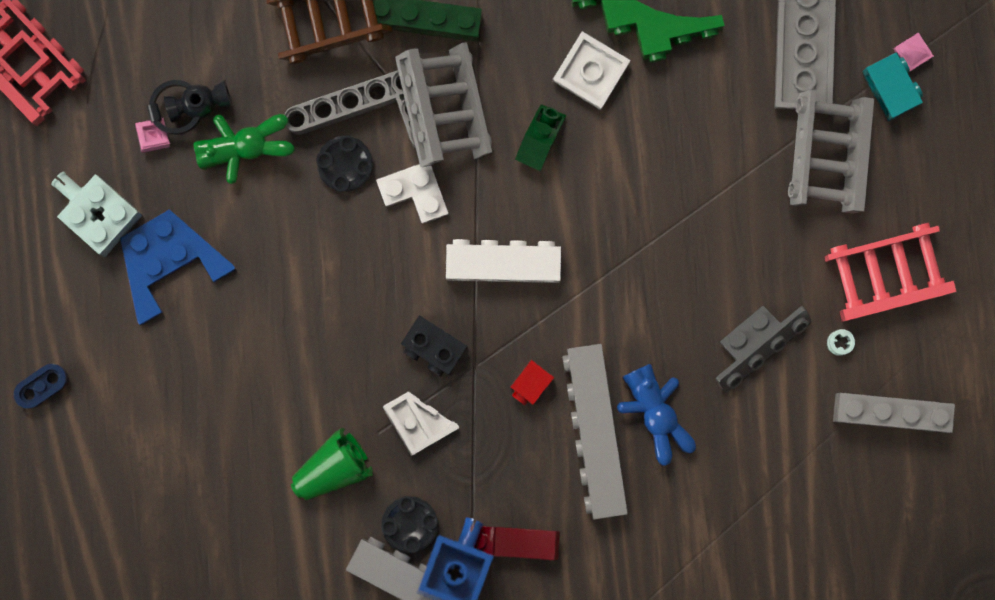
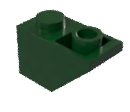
(540, 137)

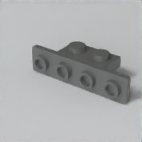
(756, 341)

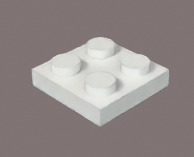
(591, 70)

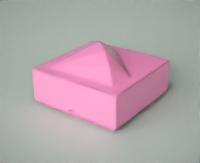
(914, 51)
(151, 137)

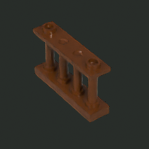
(298, 53)

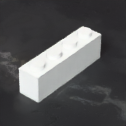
(503, 262)

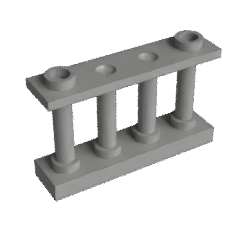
(419, 108)
(858, 144)

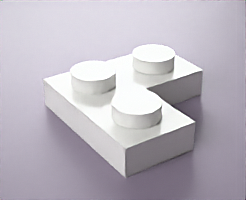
(417, 184)

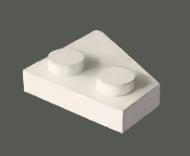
(417, 422)

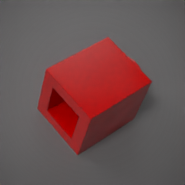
(531, 383)

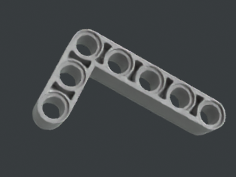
(340, 113)

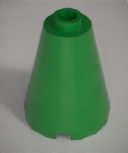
(332, 467)

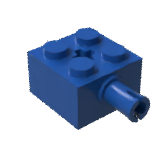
(459, 555)

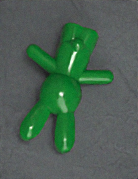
(246, 144)

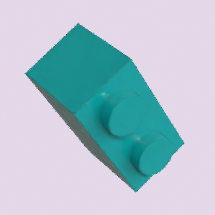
(893, 86)

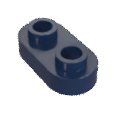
(41, 386)

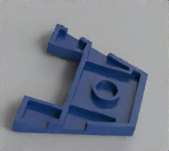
(160, 250)

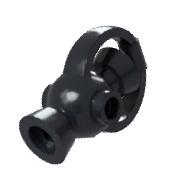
(187, 104)

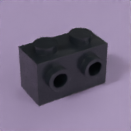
(433, 345)

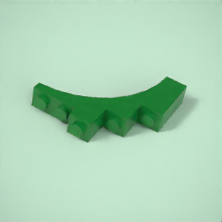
(653, 27)

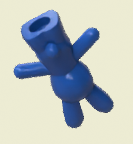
(658, 416)

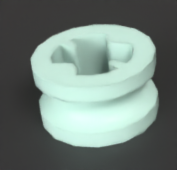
(841, 333)

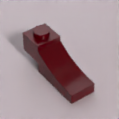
(518, 542)

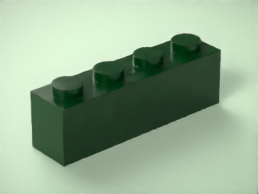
(430, 18)

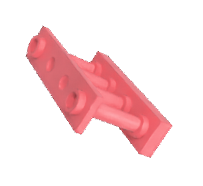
(909, 292)

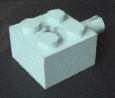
(83, 205)

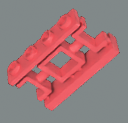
(40, 45)

